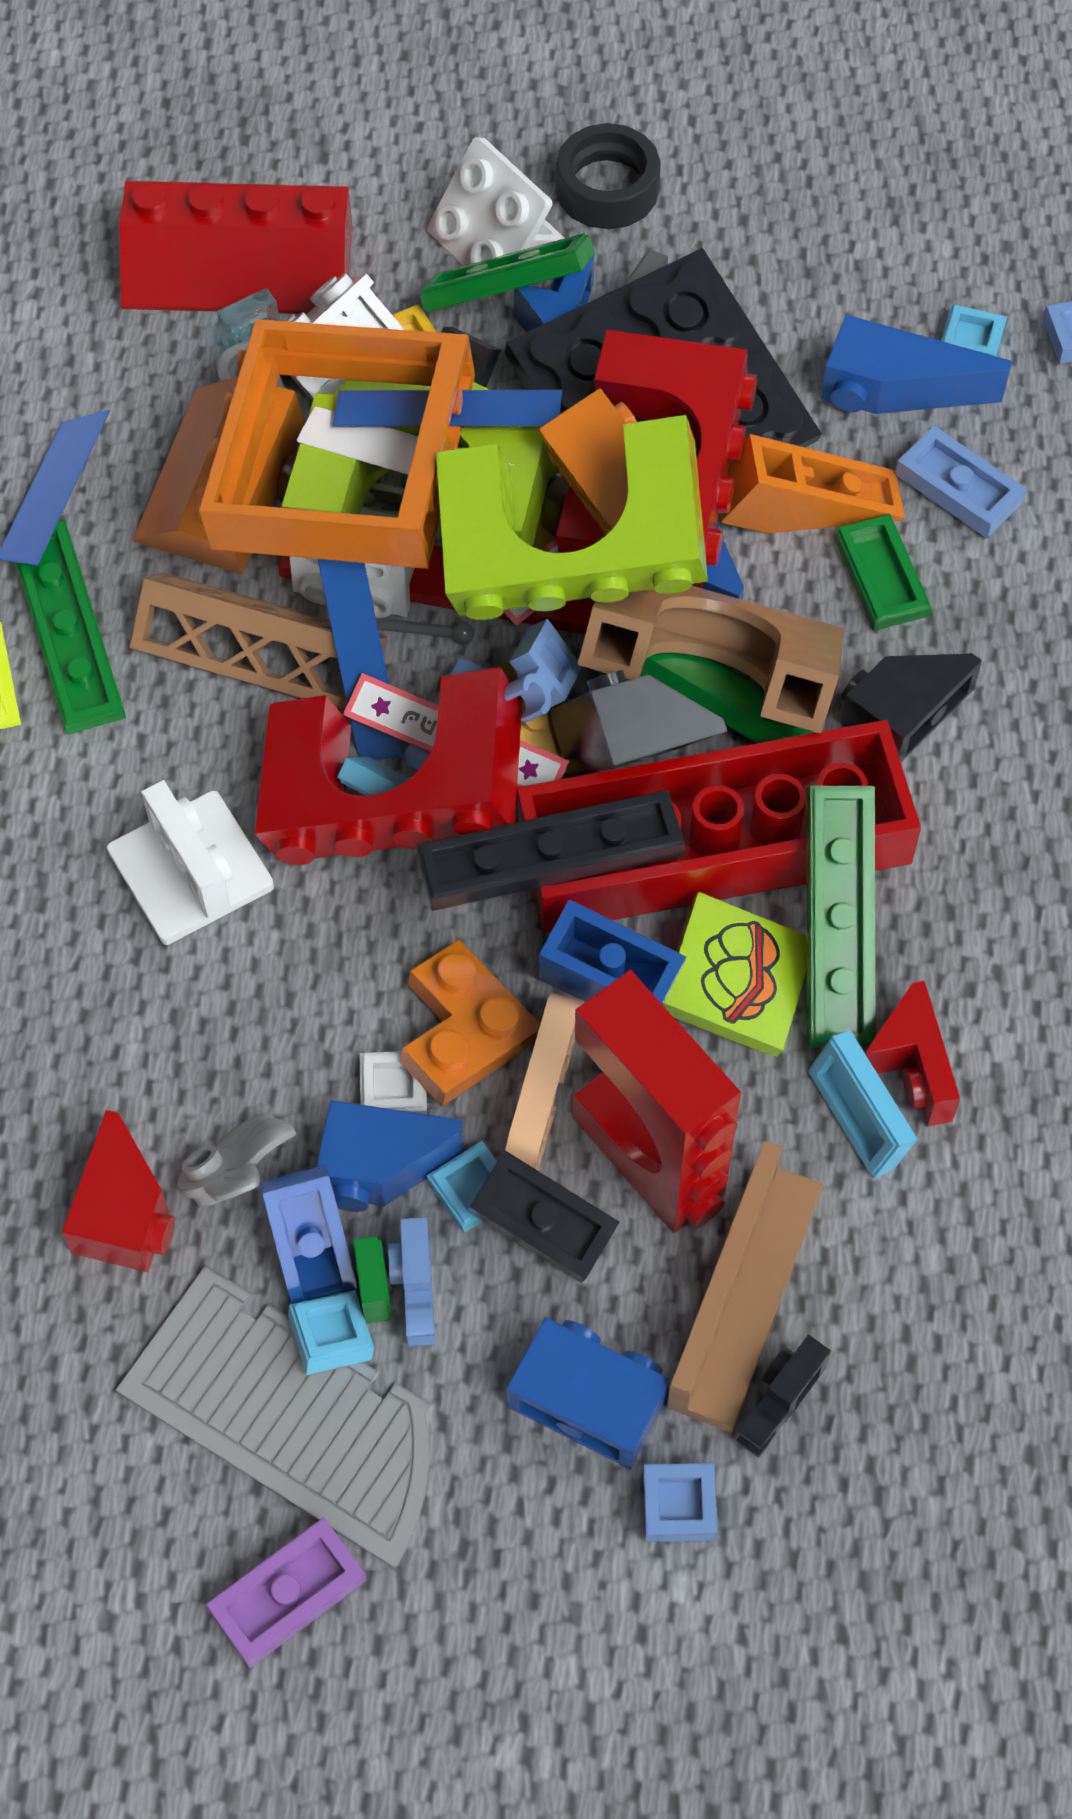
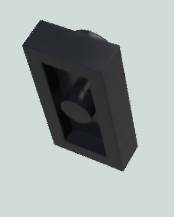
(543, 1216)

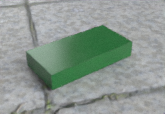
(882, 572)

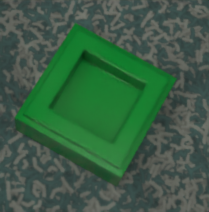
(372, 1279)

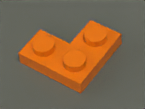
(478, 1029)

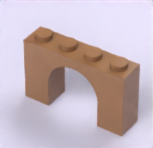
(783, 652)

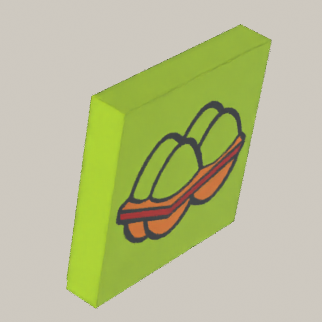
(738, 975)

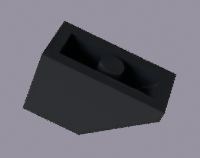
(910, 693)

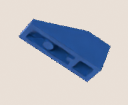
(902, 371)

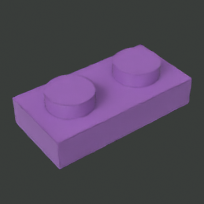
(286, 1592)

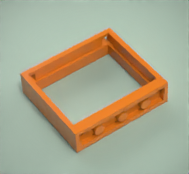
(346, 354)

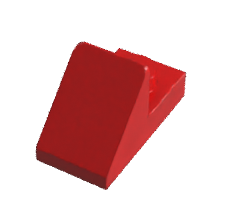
(915, 1042)

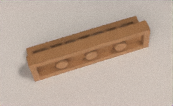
(243, 616)
(744, 1293)

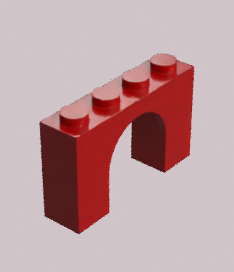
(670, 380)
(457, 791)
(658, 1105)

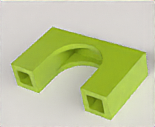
(341, 483)
(650, 547)

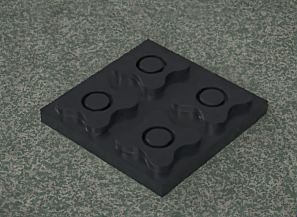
(673, 302)

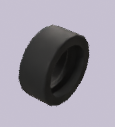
(601, 207)

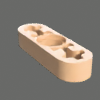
(546, 1068)

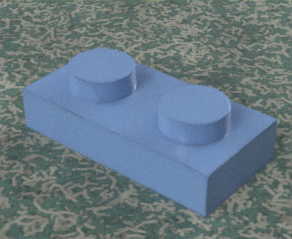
(960, 481)

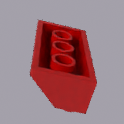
(225, 241)

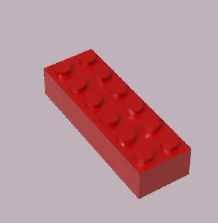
(737, 818)

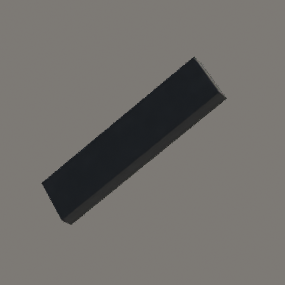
(550, 850)

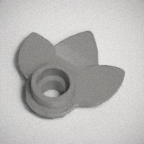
(230, 1167)

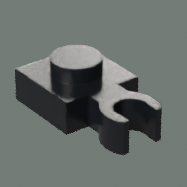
(789, 1381)

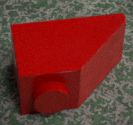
(118, 1203)

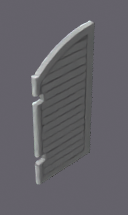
(303, 1436)

